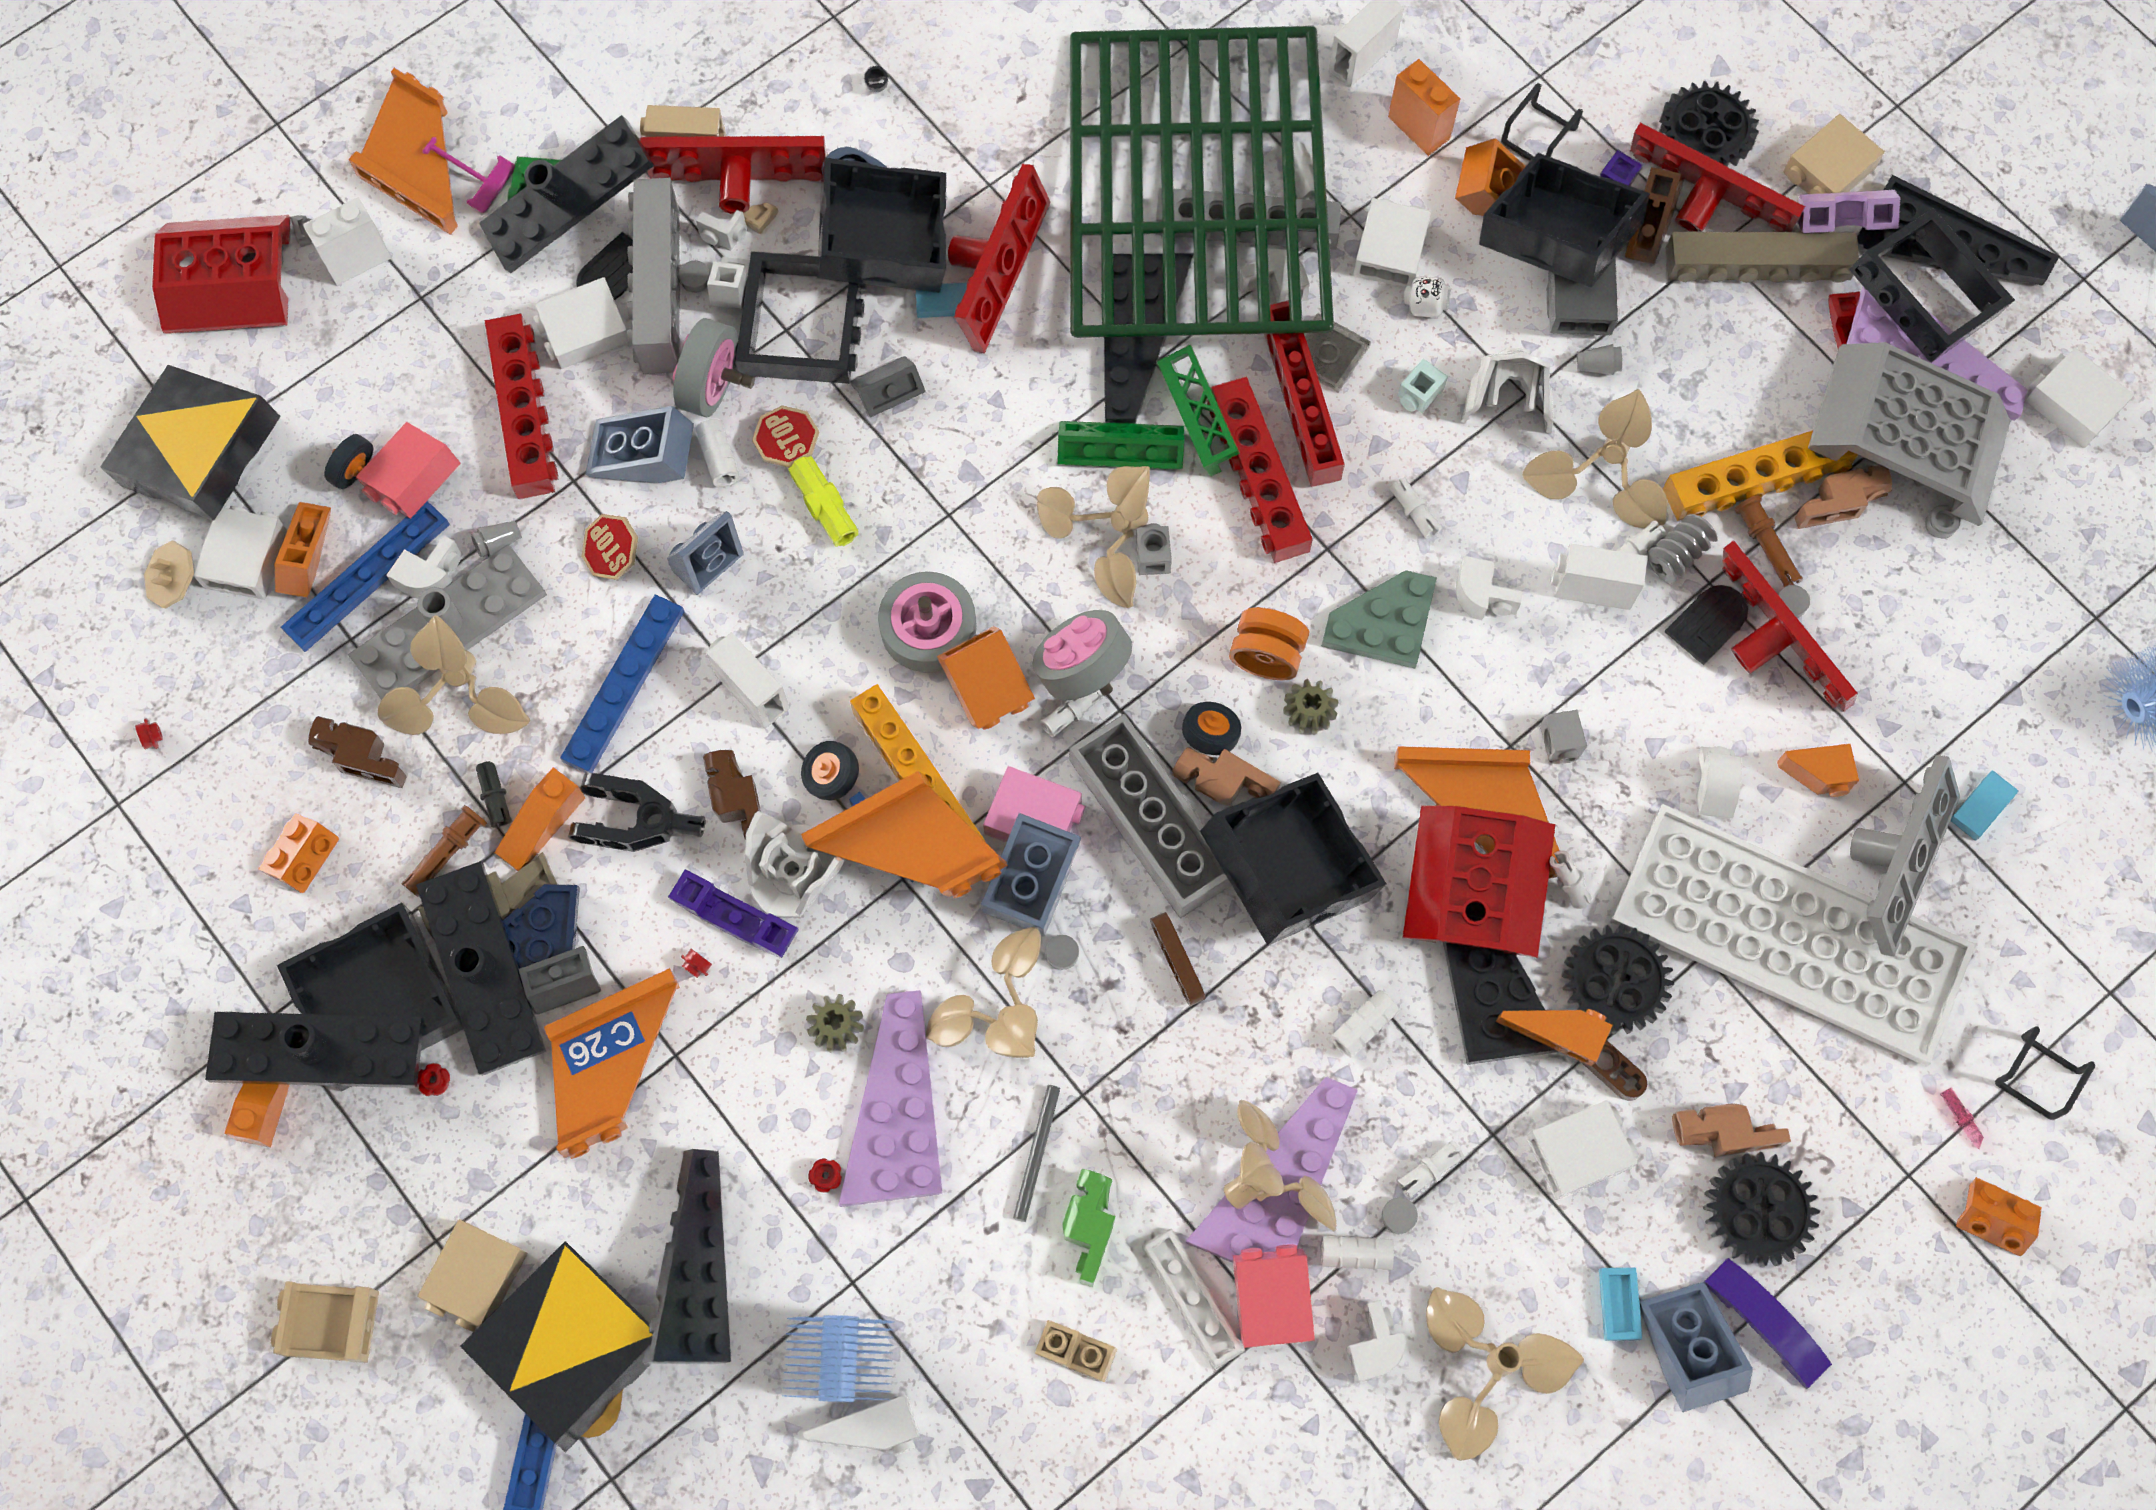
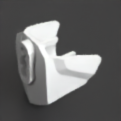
(1511, 364)
(772, 854)

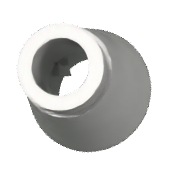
(1600, 360)
(495, 537)

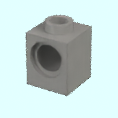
(1153, 561)
(1563, 736)

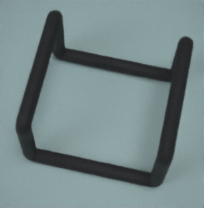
(1533, 95)
(2029, 1038)

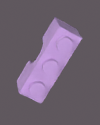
(1864, 209)

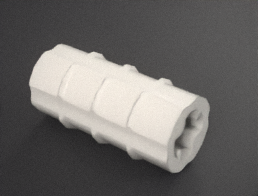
(1303, 172)
(717, 452)
(1364, 1023)
(1357, 1252)

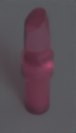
(1963, 1117)

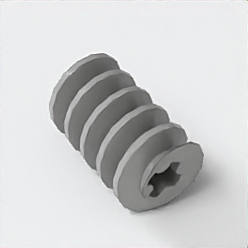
(1681, 547)

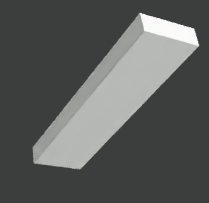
(1193, 1298)

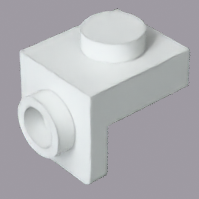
(719, 232)

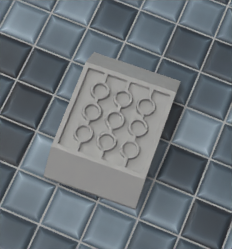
(1914, 423)

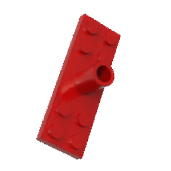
(736, 162)
(1712, 183)
(998, 259)
(1781, 632)

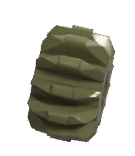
(1311, 696)
(847, 1020)

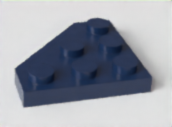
(543, 925)

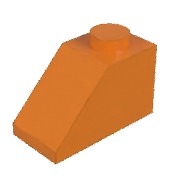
(1822, 768)

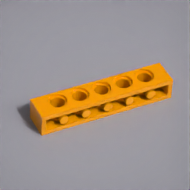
(1713, 477)
(899, 745)

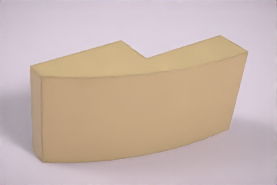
(1076, 1351)

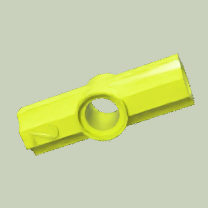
(823, 501)

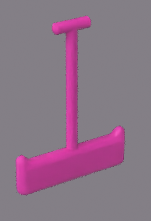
(491, 185)

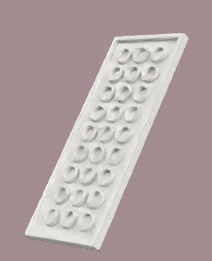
(1791, 934)

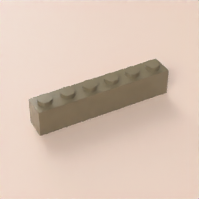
(1761, 256)

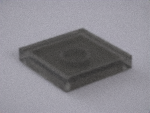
(1336, 354)

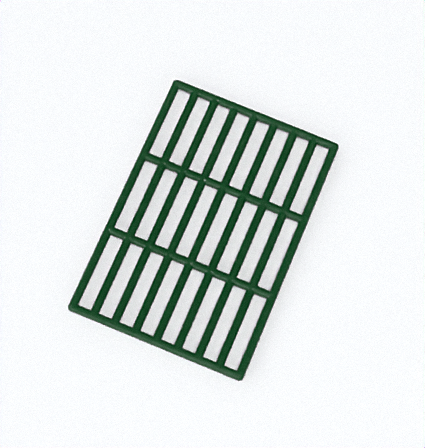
(1199, 225)

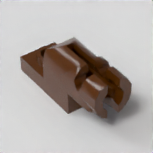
(355, 751)
(730, 793)

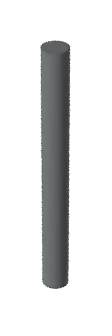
(1036, 1153)

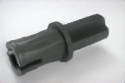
(493, 794)

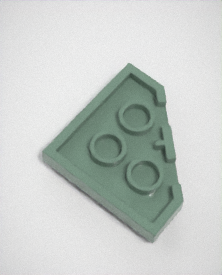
(1384, 621)

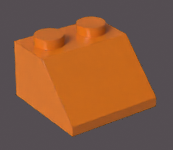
(1485, 175)

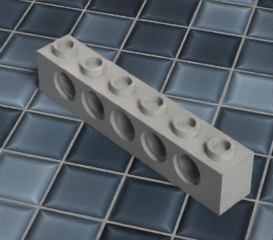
(1245, 210)

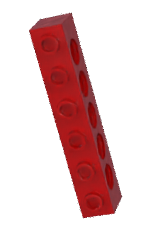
(503, 336)
(1305, 402)
(1281, 543)

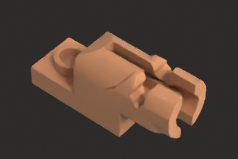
(1845, 496)
(1225, 777)
(1727, 1129)

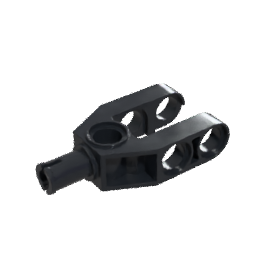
(642, 834)

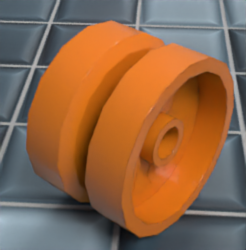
(1269, 643)

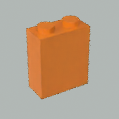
(1423, 107)
(986, 678)

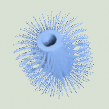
(2140, 701)
(838, 1356)

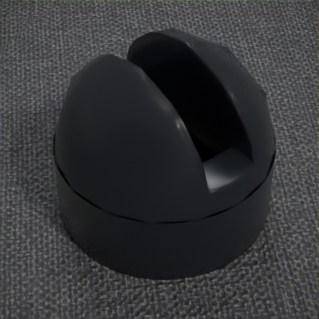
(876, 74)

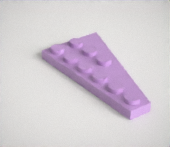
(1874, 325)
(896, 1129)
(1303, 1150)

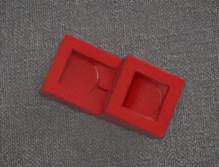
(1842, 312)

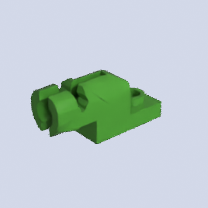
(1088, 1224)

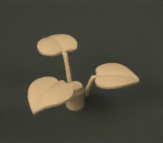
(1626, 425)
(1129, 491)
(440, 648)
(1016, 1025)
(1261, 1179)
(1545, 1360)

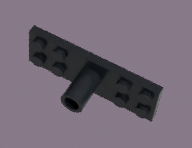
(565, 193)
(491, 996)
(315, 1049)

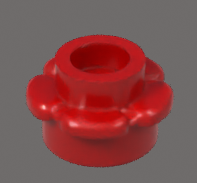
(149, 734)
(695, 963)
(439, 1086)
(820, 1167)

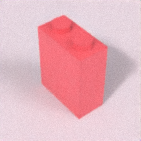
(407, 471)
(1273, 1296)

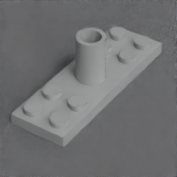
(469, 606)
(1908, 854)

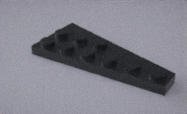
(1998, 249)
(1132, 360)
(1484, 987)
(692, 1278)

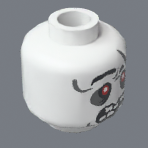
(1427, 296)

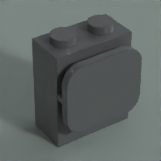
(1582, 309)

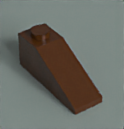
(1663, 198)

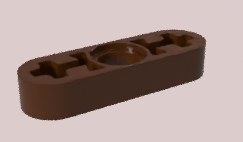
(1177, 959)
(1617, 1084)

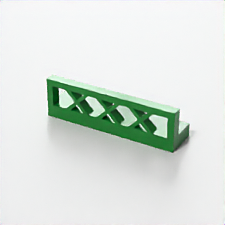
(1191, 416)
(1120, 444)

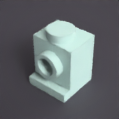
(1422, 386)

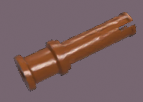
(1762, 528)
(453, 839)

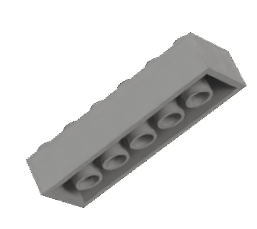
(654, 275)
(1149, 814)

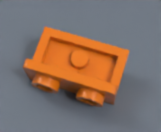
(299, 852)
(2000, 1217)

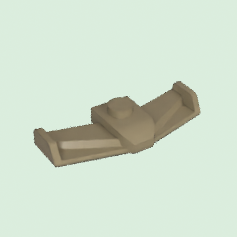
(515, 890)

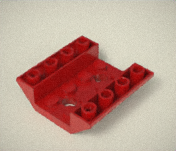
(217, 286)
(1453, 874)

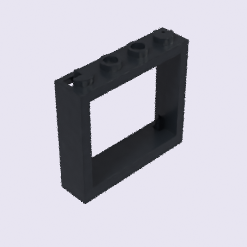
(1958, 264)
(794, 367)

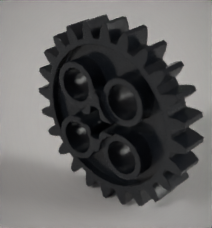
(1711, 124)
(1646, 990)
(1792, 1212)

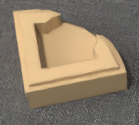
(760, 216)

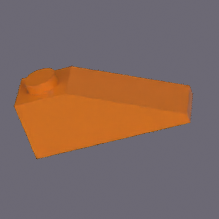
(301, 550)
(539, 818)
(1567, 1031)
(256, 1113)

